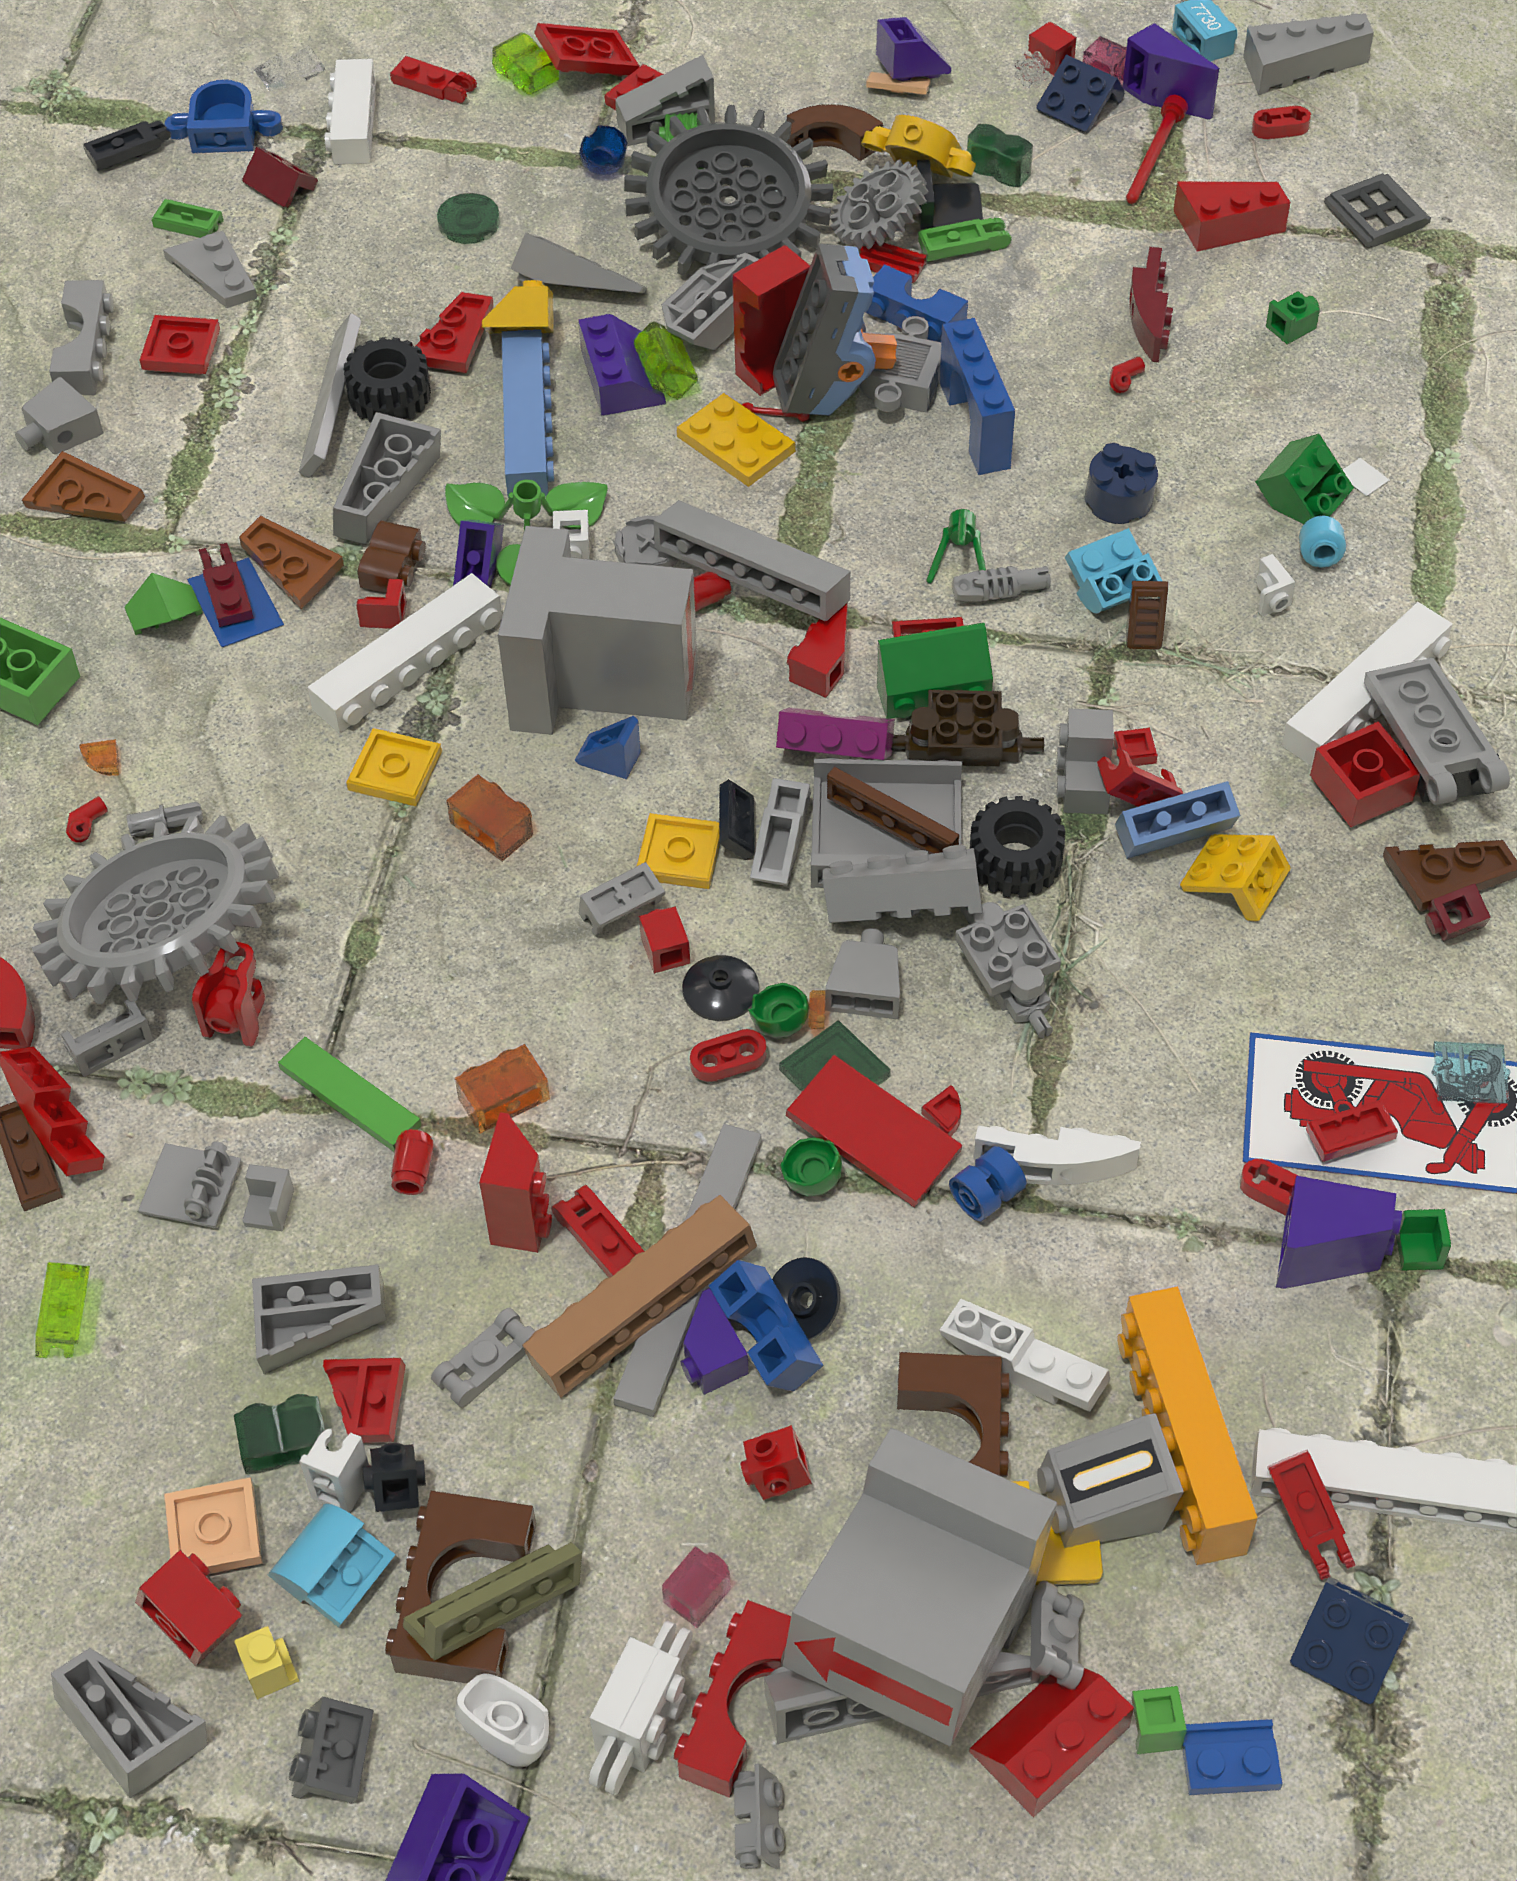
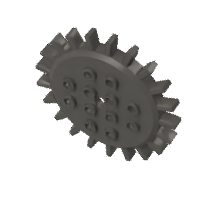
(722, 152)

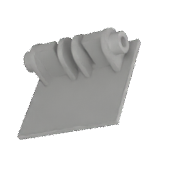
(190, 1184)

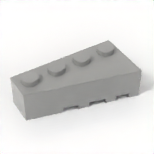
(902, 885)

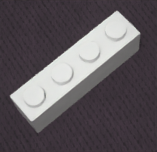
(352, 111)

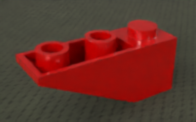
(820, 657)

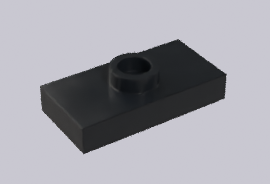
(736, 819)

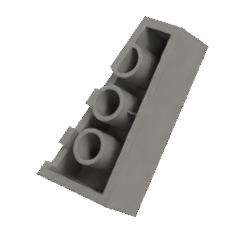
(1305, 48)
(383, 474)

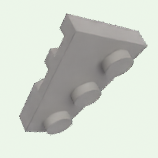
(215, 266)

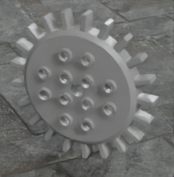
(110, 922)

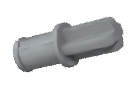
(175, 816)

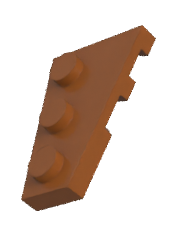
(83, 490)

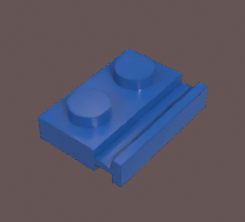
(1231, 1757)

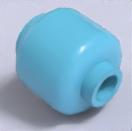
(1322, 541)

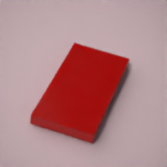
(874, 1130)

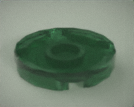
(468, 218)

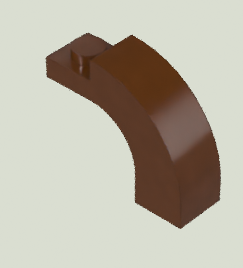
(833, 127)

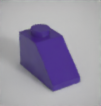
(478, 550)
(712, 1347)

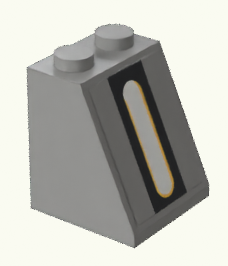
(1111, 1483)

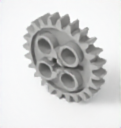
(879, 204)

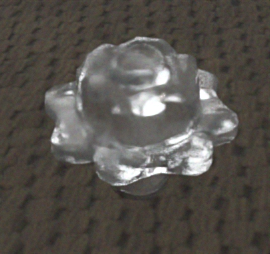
(1032, 69)

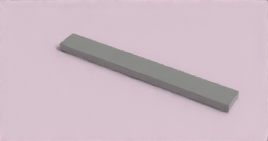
(659, 1347)

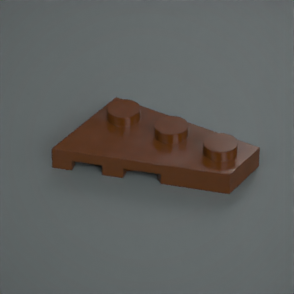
(1439, 871)

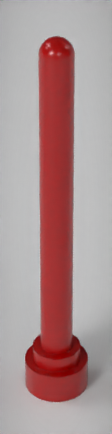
(1172, 111)

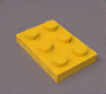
(736, 439)

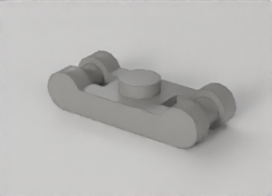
(483, 1358)
(1056, 1635)

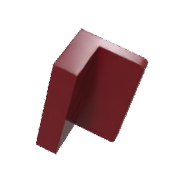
(276, 177)

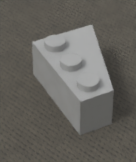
(674, 92)
(313, 1311)
(124, 1722)

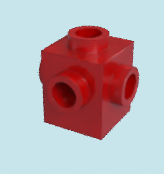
(775, 1463)

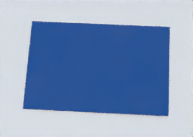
(263, 609)

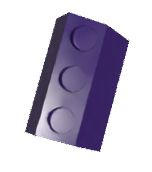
(615, 365)
(459, 1834)

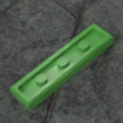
(348, 1092)

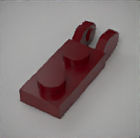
(225, 588)

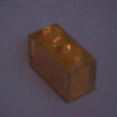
(490, 817)
(504, 1085)

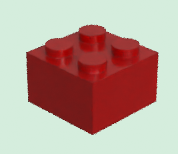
(1364, 774)
(189, 1606)

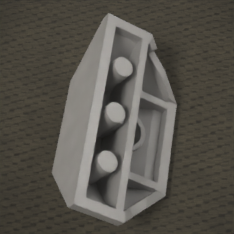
(704, 304)

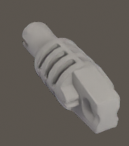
(999, 583)

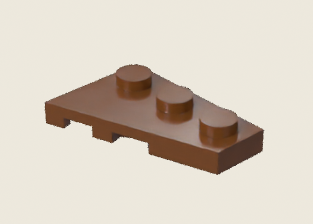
(290, 559)

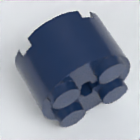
(1121, 483)

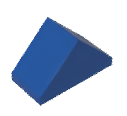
(612, 748)

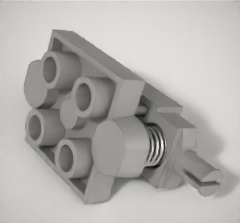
(1011, 960)

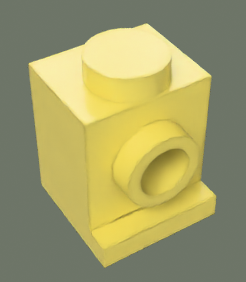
(266, 1662)

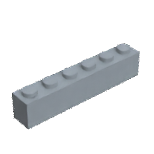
(752, 560)

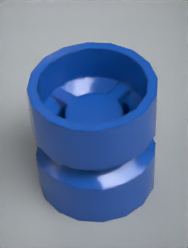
(987, 1183)

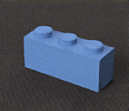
(1177, 819)

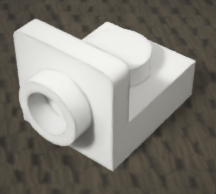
(1275, 586)

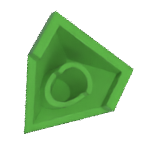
(160, 602)

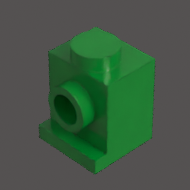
(1298, 312)

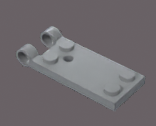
(1429, 712)

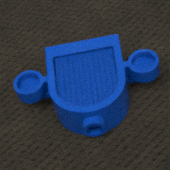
(222, 119)

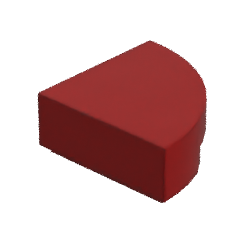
(944, 1110)

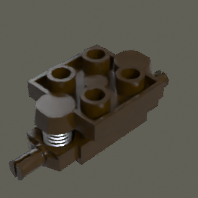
(966, 729)

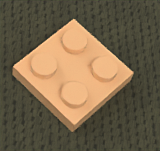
(215, 1524)

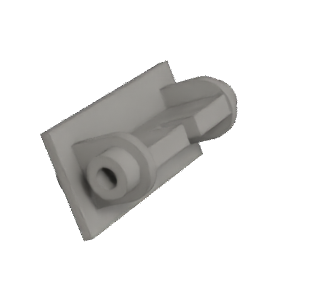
(758, 1796)

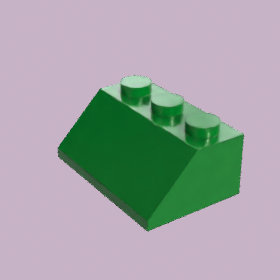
(931, 661)

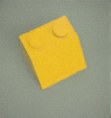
(522, 309)

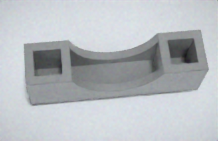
(85, 310)

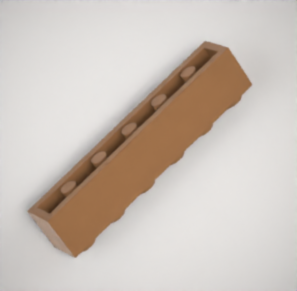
(639, 1295)

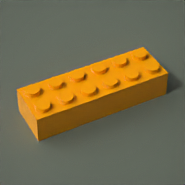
(1177, 1387)

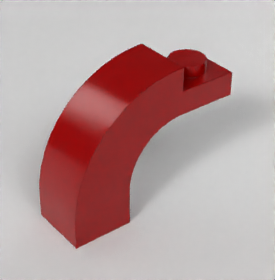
(16, 1010)

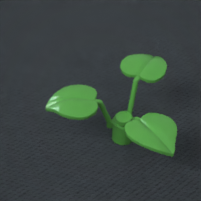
(487, 503)

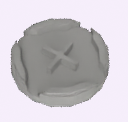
(636, 544)

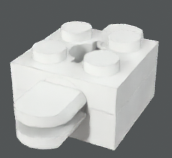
(638, 1706)

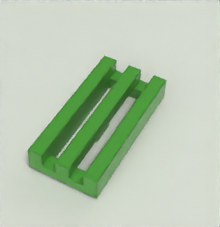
(186, 218)

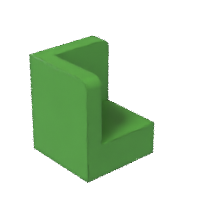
(1158, 1720)

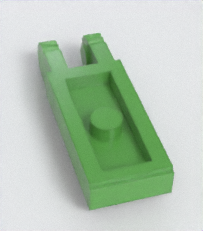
(964, 238)

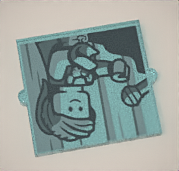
(1470, 1072)

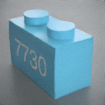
(1204, 28)

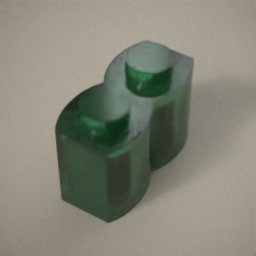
(1000, 155)
(278, 1433)

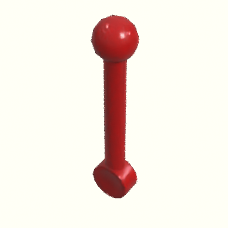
(777, 412)

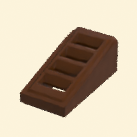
(1146, 616)

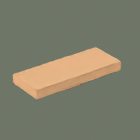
(886, 82)

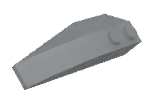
(807, 1708)

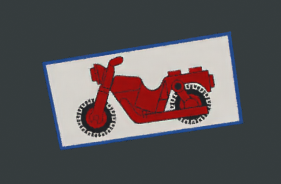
(1436, 1139)

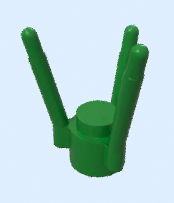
(961, 531)

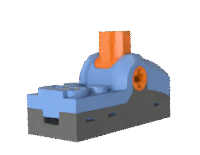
(827, 340)

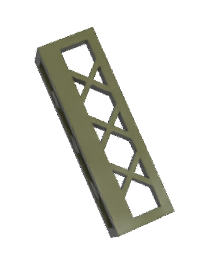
(495, 1599)

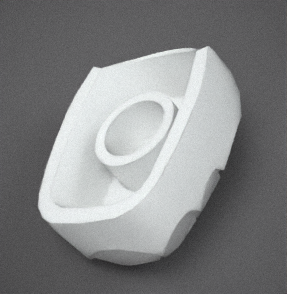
(503, 1719)

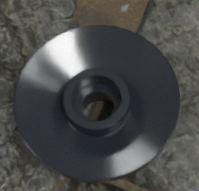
(720, 999)
(799, 1281)

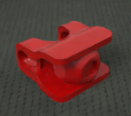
(225, 999)

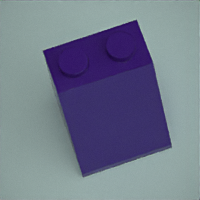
(1335, 1231)

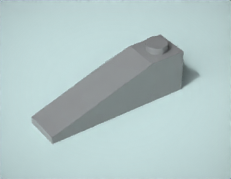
(557, 265)

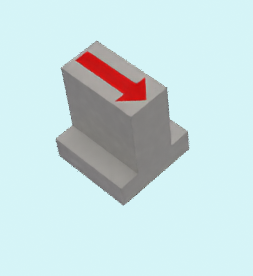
(594, 636)
(921, 1586)

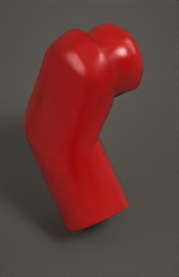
(1121, 374)
(81, 819)

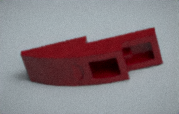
(1149, 305)

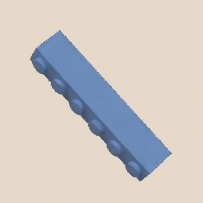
(525, 409)

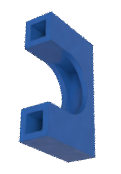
(972, 377)

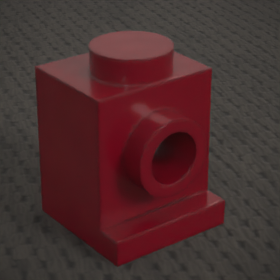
(1465, 904)

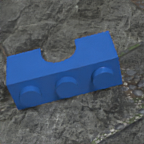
(894, 303)
(782, 1349)

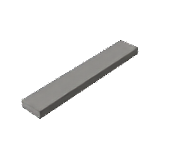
(329, 397)

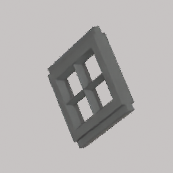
(1398, 198)

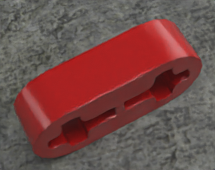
(1281, 122)
(1272, 1191)

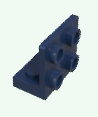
(1079, 94)
(1350, 1640)

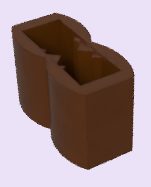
(390, 555)

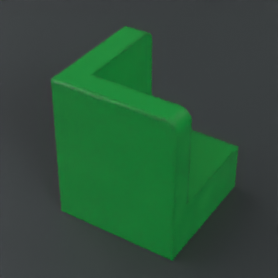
(1423, 1239)

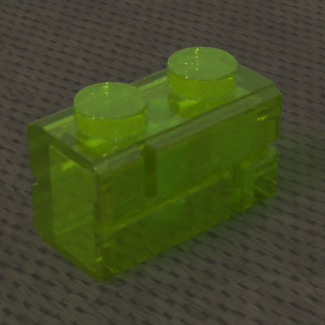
(665, 360)

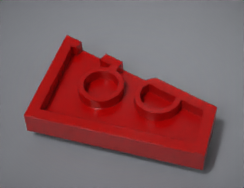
(457, 333)

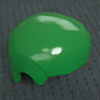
(779, 1010)
(811, 1166)

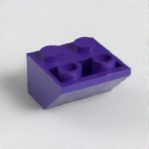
(907, 50)

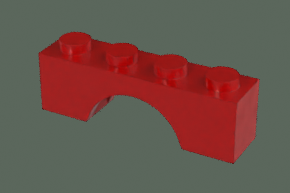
(714, 1748)

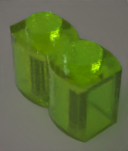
(524, 63)

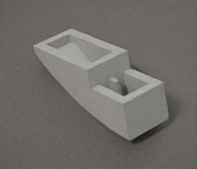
(780, 831)

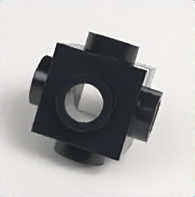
(394, 1477)

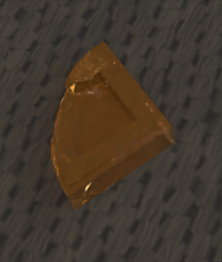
(101, 756)
(817, 1009)

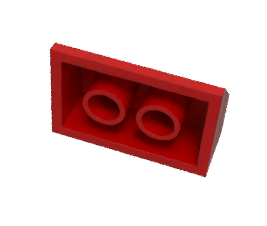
(514, 1190)
(1052, 1737)

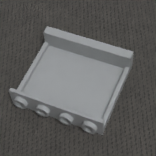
(843, 836)

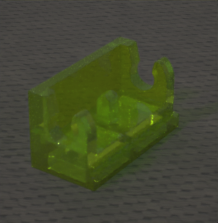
(61, 1308)

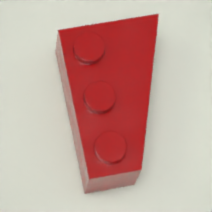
(1230, 211)

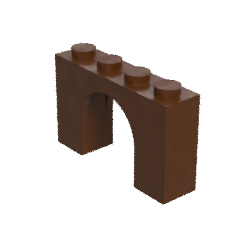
(964, 1387)
(450, 1531)

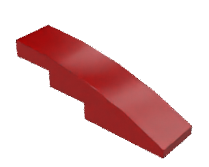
(46, 1106)

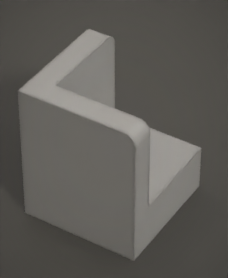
(269, 1197)

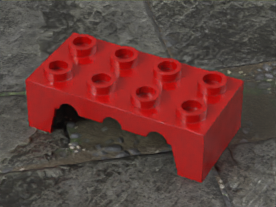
(762, 310)

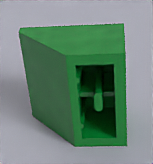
(1305, 480)

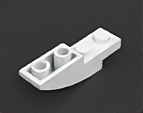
(1071, 1159)
(1030, 1362)

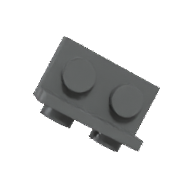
(331, 1750)

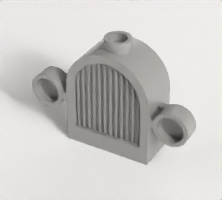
(914, 374)

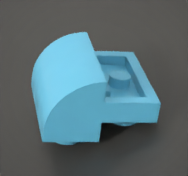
(1107, 570)
(332, 1563)

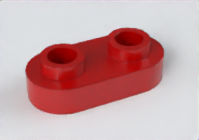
(726, 1055)

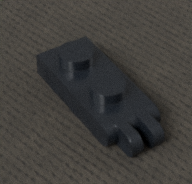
(126, 144)

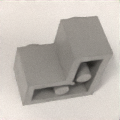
(1085, 741)

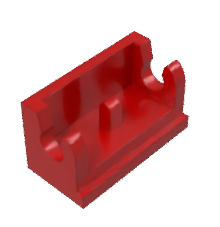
(1134, 783)

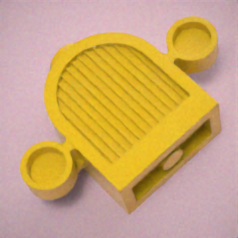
(920, 139)

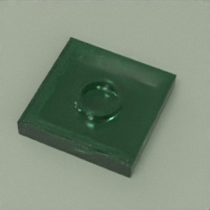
(835, 1040)

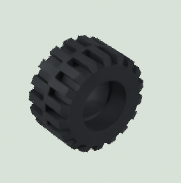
(387, 379)
(1024, 824)

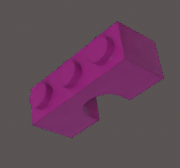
(835, 734)

